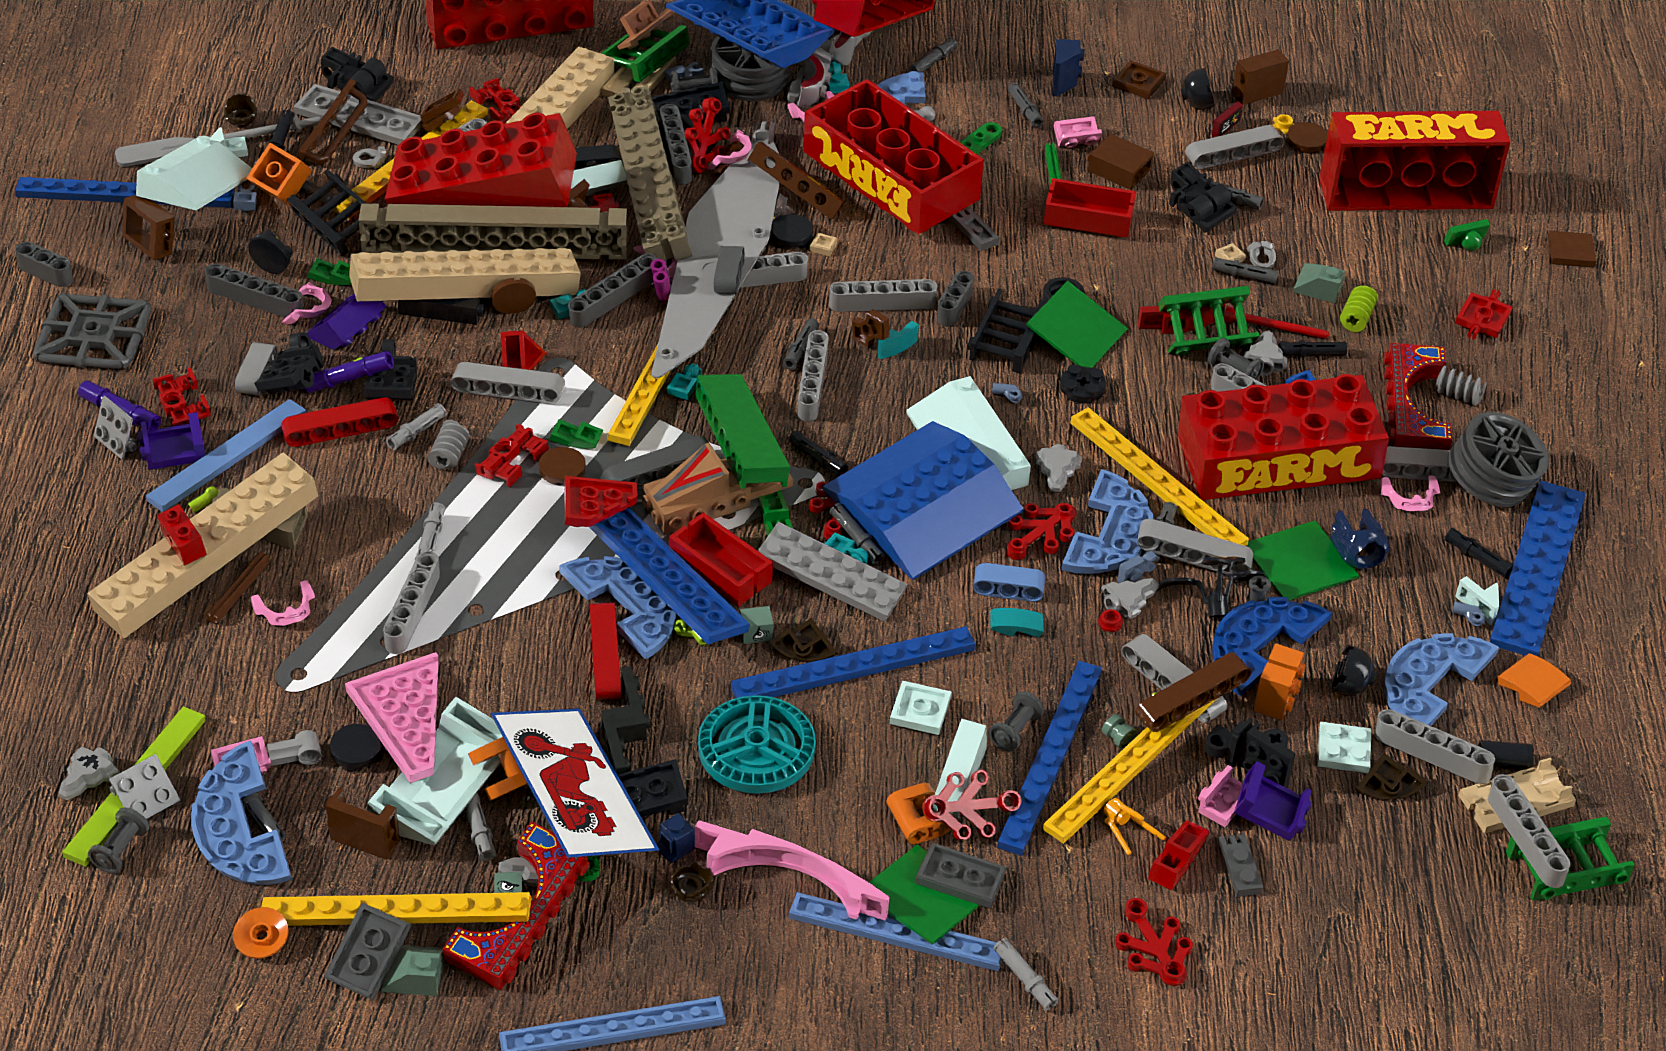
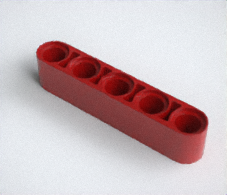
(339, 422)
(605, 651)

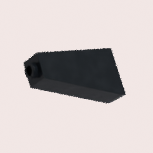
(453, 310)

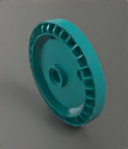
(754, 749)

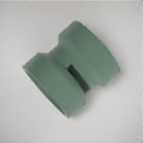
(1117, 729)

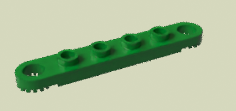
(982, 138)

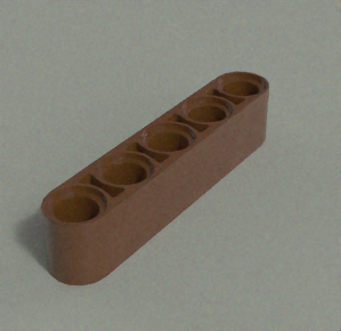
(1193, 692)

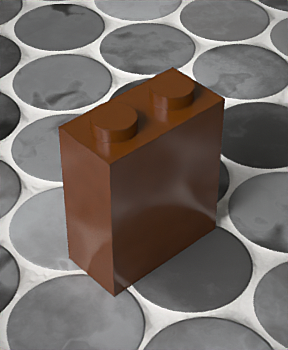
(1260, 77)
(1120, 161)

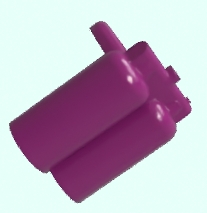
(661, 279)

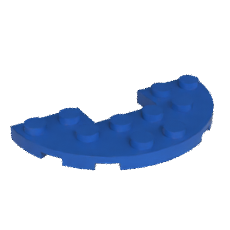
(1255, 624)

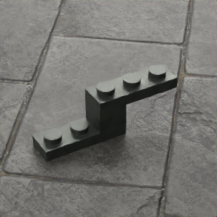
(625, 723)

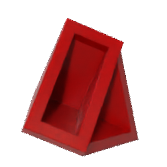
(520, 350)

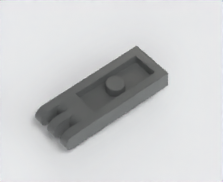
(975, 229)
(1240, 865)

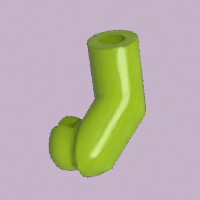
(204, 499)
(685, 630)

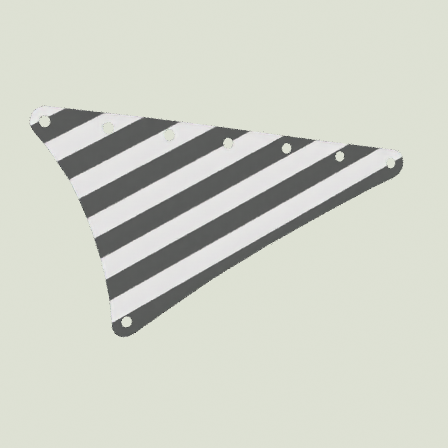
(496, 539)

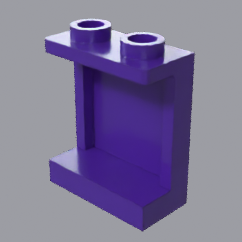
(172, 444)
(1272, 804)

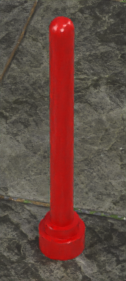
(1230, 317)

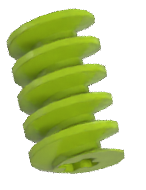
(1358, 308)

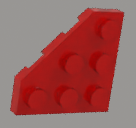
(594, 500)

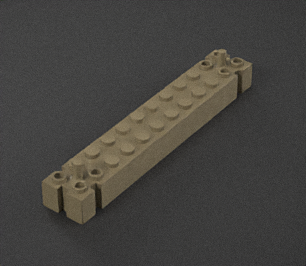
(649, 175)
(488, 228)

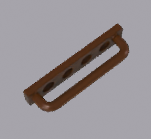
(348, 91)
(762, 152)

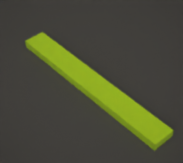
(103, 821)

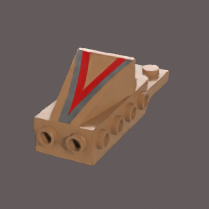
(697, 487)

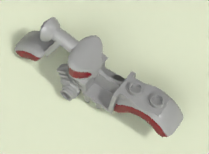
(815, 68)

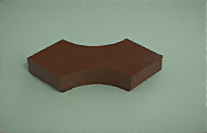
(872, 327)

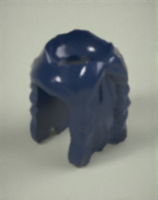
(1350, 542)

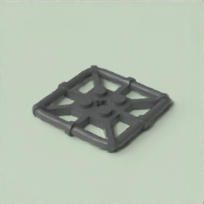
(80, 332)

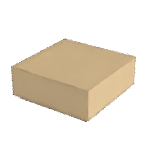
(823, 244)
(1230, 253)

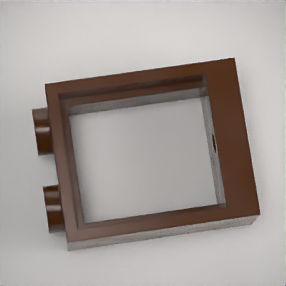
(153, 244)

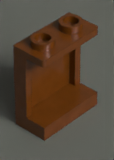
(361, 828)

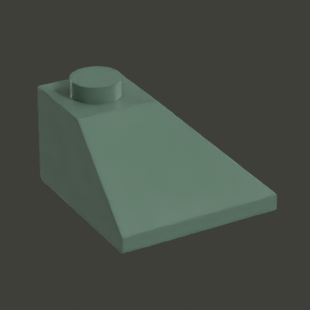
(1320, 282)
(415, 971)

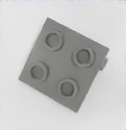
(114, 428)
(144, 787)

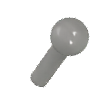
(926, 112)

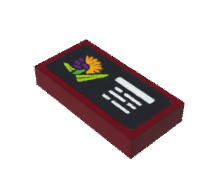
(1227, 120)

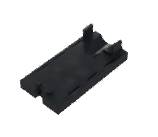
(693, 99)
(656, 788)

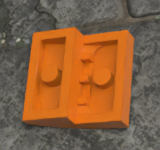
(1534, 680)

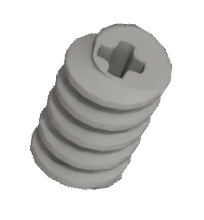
(1460, 386)
(448, 445)

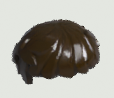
(240, 109)
(692, 882)

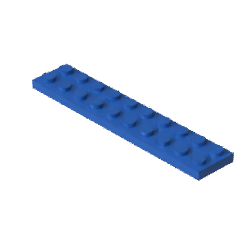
(1537, 569)
(670, 577)

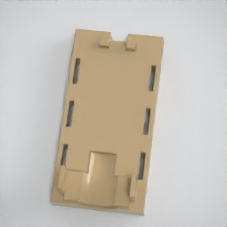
(1537, 783)

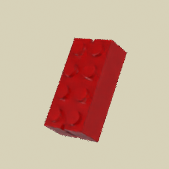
(1089, 207)
(722, 559)

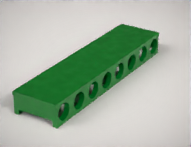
(741, 430)

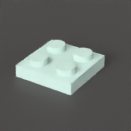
(920, 707)
(1344, 747)

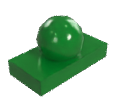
(1467, 234)

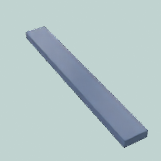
(222, 457)
(951, 946)
(616, 1027)

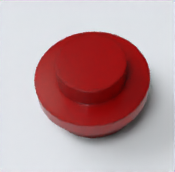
(1110, 620)

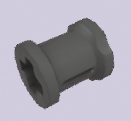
(1258, 589)

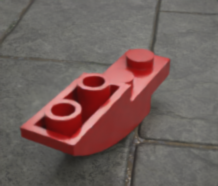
(1152, 318)

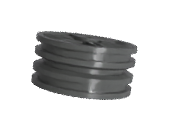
(745, 74)
(1498, 459)

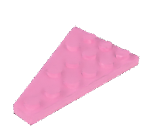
(403, 712)

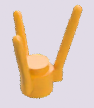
(1119, 813)

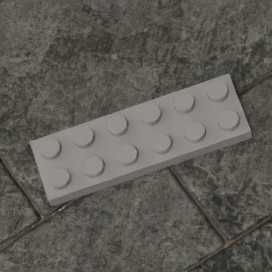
(375, 121)
(832, 571)

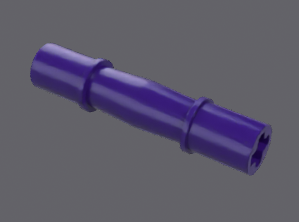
(352, 370)
(95, 393)

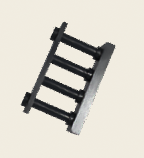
(314, 220)
(1024, 342)

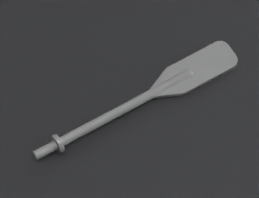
(154, 150)

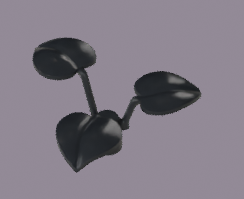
(1217, 601)

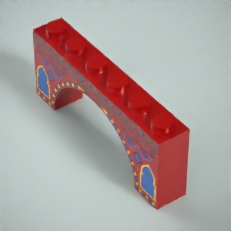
(1409, 426)
(497, 953)

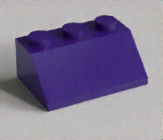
(345, 321)

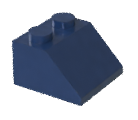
(1066, 65)

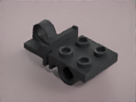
(369, 76)
(1199, 198)
(294, 366)
(396, 382)
(1252, 745)

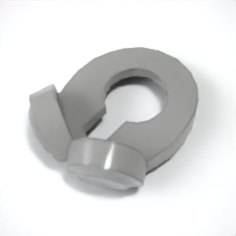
(378, 155)
(1268, 249)

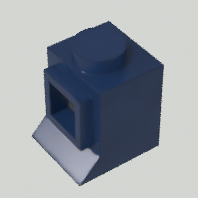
(676, 838)

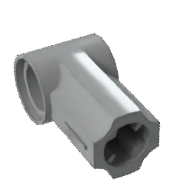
(303, 748)

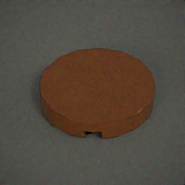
(439, 120)
(1307, 137)
(513, 295)
(561, 462)

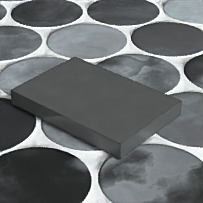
(960, 875)
(367, 951)

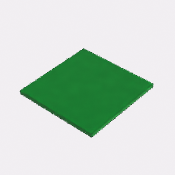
(1077, 326)
(1300, 560)
(918, 907)

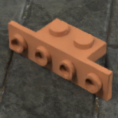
(641, 21)

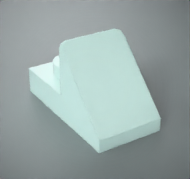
(235, 144)
(1486, 600)

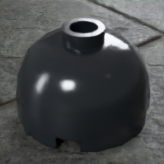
(1198, 90)
(1353, 672)

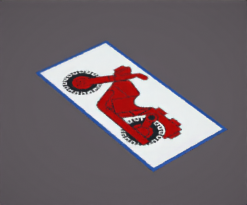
(574, 782)

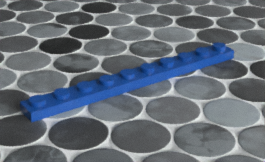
(93, 191)
(855, 664)
(1050, 758)

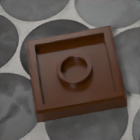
(1139, 79)
(442, 105)
(1571, 248)

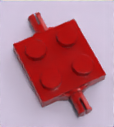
(1483, 314)

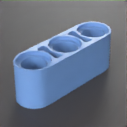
(1009, 582)

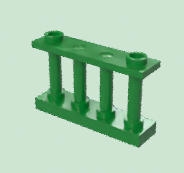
(657, 54)
(1214, 299)
(1573, 837)

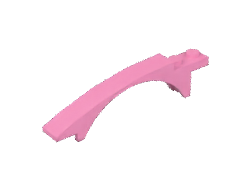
(734, 849)

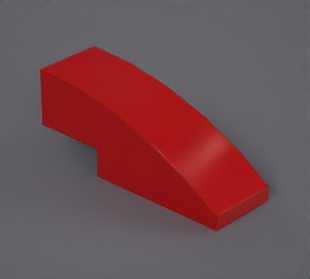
(1178, 854)

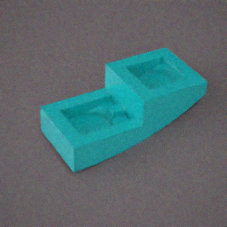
(898, 341)
(1011, 620)

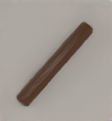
(237, 588)

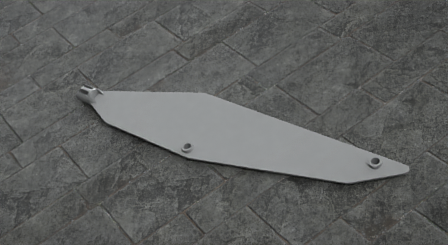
(731, 213)

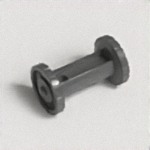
(688, 82)
(1221, 349)
(1006, 734)
(129, 824)

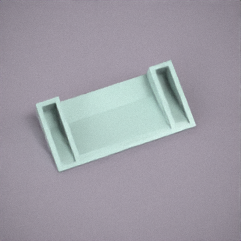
(192, 174)
(966, 410)
(434, 803)

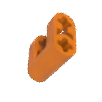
(515, 777)
(904, 808)

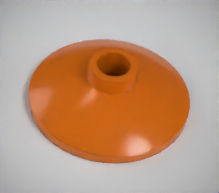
(259, 922)

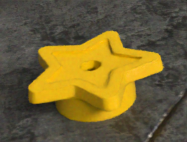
(1283, 123)

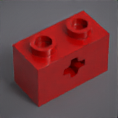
(181, 534)

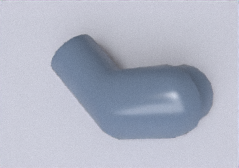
(1010, 391)
(1471, 612)

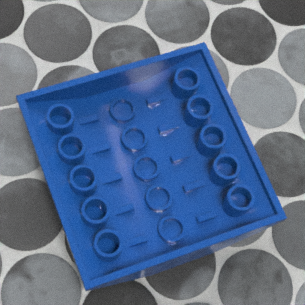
(759, 26)
(926, 497)

